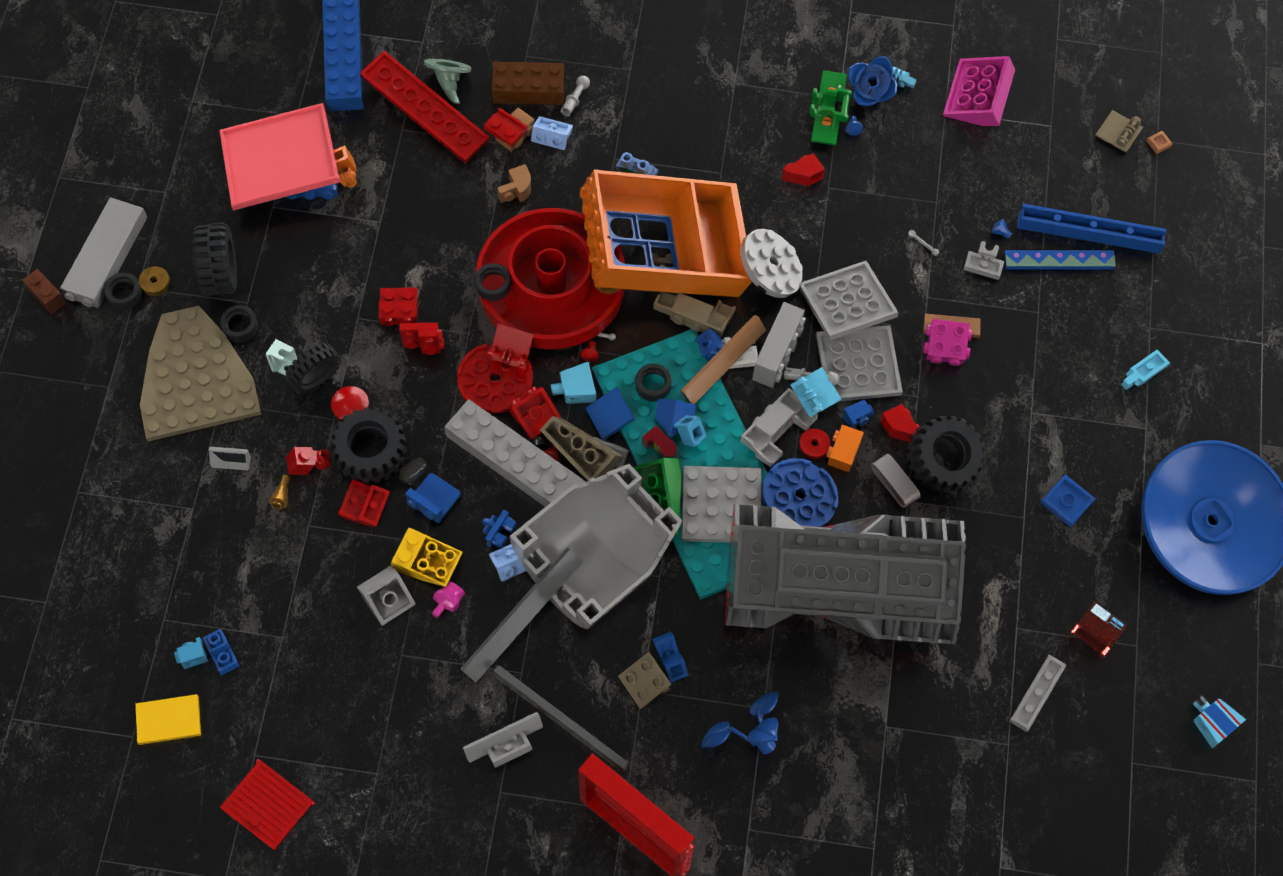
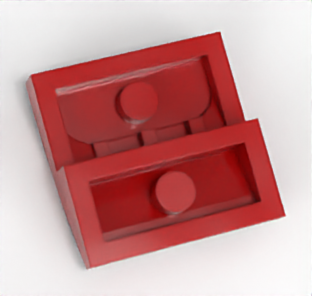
(363, 503)

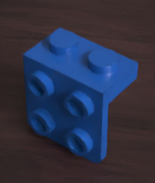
(433, 497)

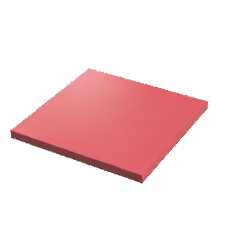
(279, 156)

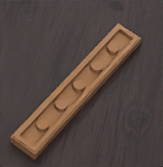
(723, 360)

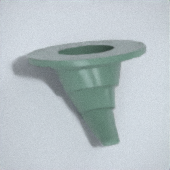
(448, 75)

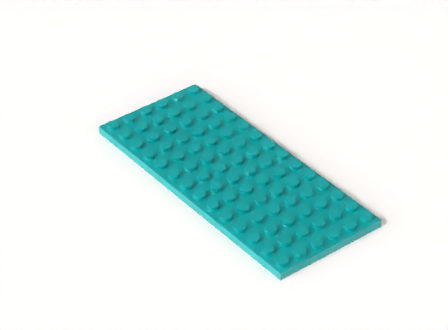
(722, 447)

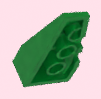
(662, 482)

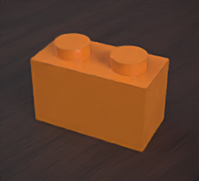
(845, 448)

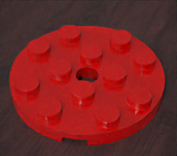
(490, 395)

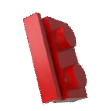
(505, 127)

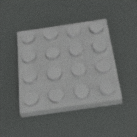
(848, 300)
(863, 363)
(710, 500)

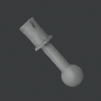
(572, 100)
(795, 374)

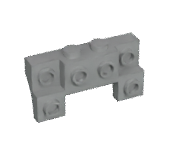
(773, 423)

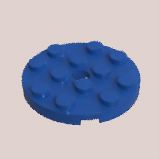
(800, 475)

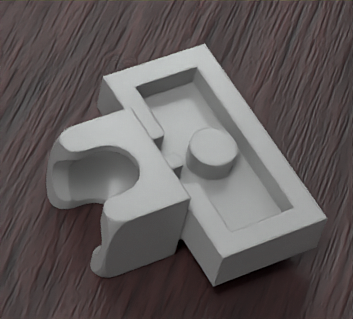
(984, 262)

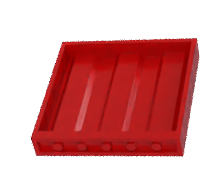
(635, 817)

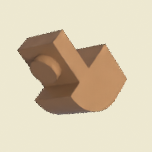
(519, 186)

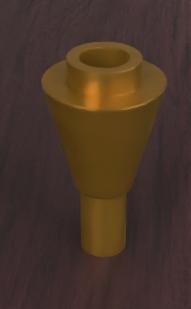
(280, 496)

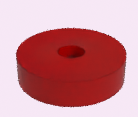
(811, 451)

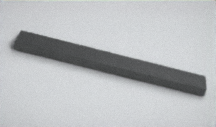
(521, 615)
(561, 719)

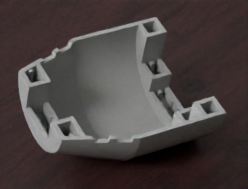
(610, 529)

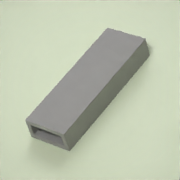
(103, 252)

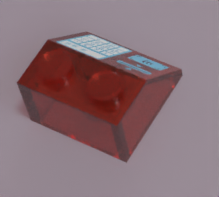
(1099, 628)

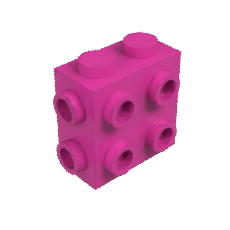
(947, 342)

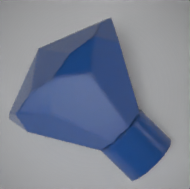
(854, 127)
(1001, 229)

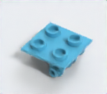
(815, 392)

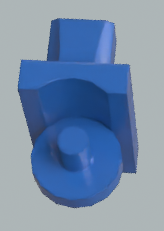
(494, 536)

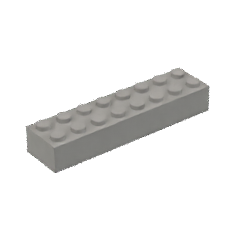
(509, 454)

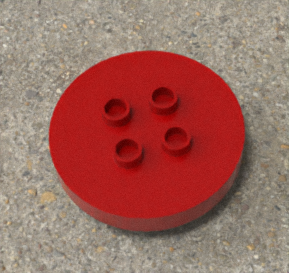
(549, 279)

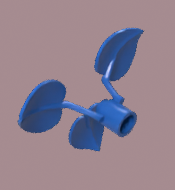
(763, 734)

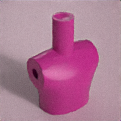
(447, 598)

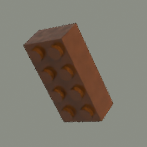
(528, 83)

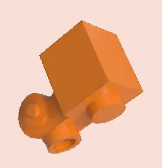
(346, 167)

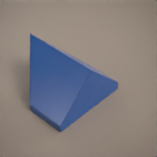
(670, 412)

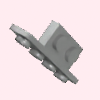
(505, 743)

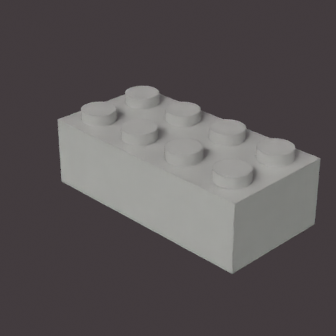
(779, 345)

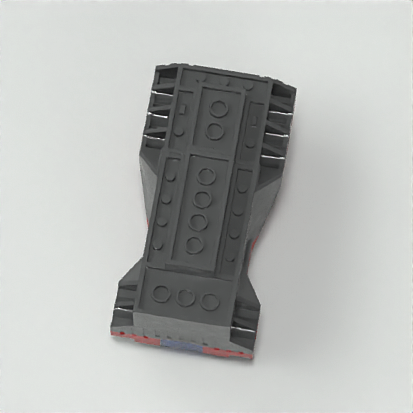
(867, 574)

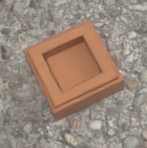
(1159, 142)

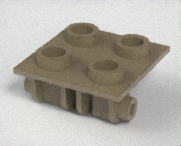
(1120, 130)
(645, 680)

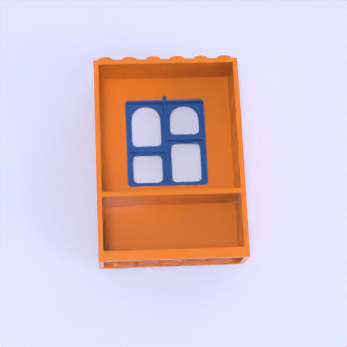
(701, 226)

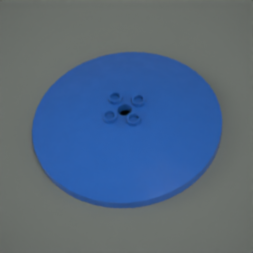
(1248, 512)

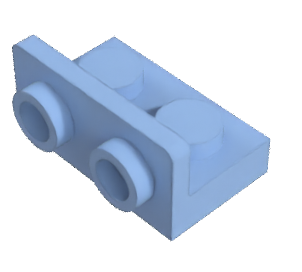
(551, 133)
(506, 562)

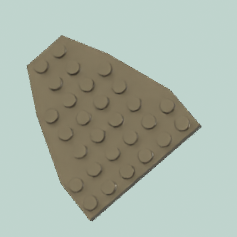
(193, 377)

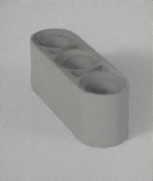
(895, 480)

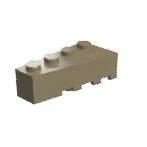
(582, 450)

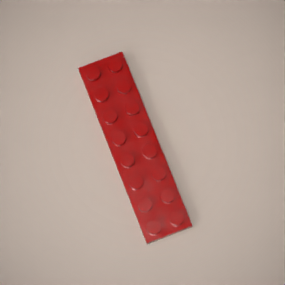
(424, 106)

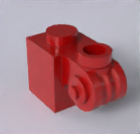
(303, 459)

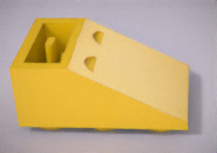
(425, 558)

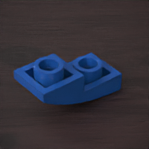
(221, 652)

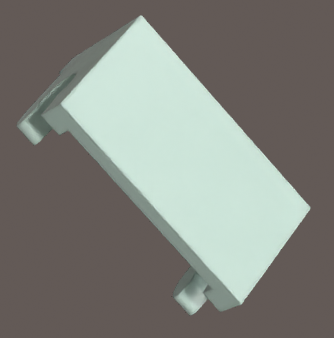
(280, 356)

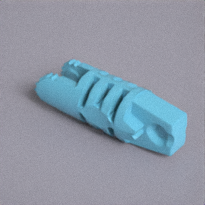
(902, 78)

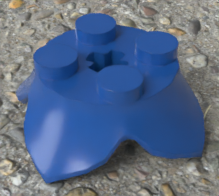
(861, 75)

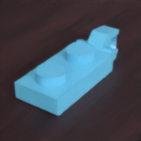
(1145, 369)

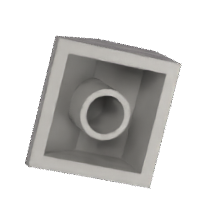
(386, 595)

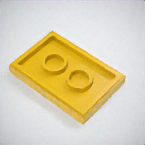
(168, 719)

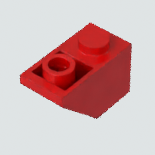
(804, 171)
(899, 423)

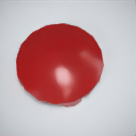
(348, 400)

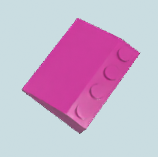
(980, 90)

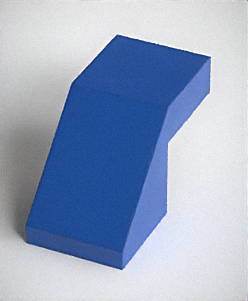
(670, 657)

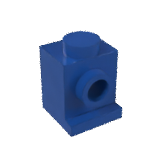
(709, 344)
(858, 414)

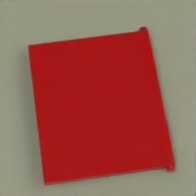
(267, 804)

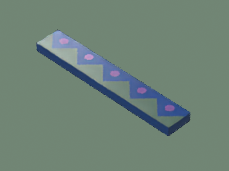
(1059, 259)

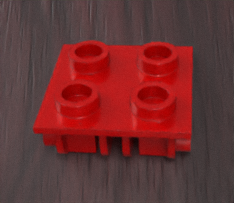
(511, 346)

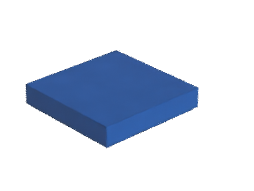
(610, 413)
(1067, 500)

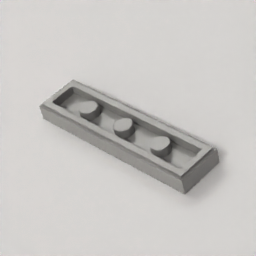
(1037, 693)

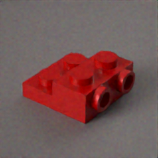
(398, 306)
(422, 335)
(533, 411)

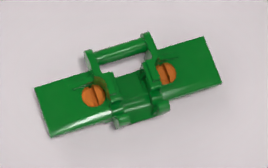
(823, 107)

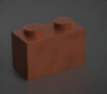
(44, 291)

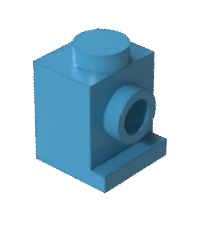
(690, 430)
(191, 654)

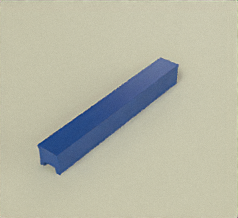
(1091, 228)

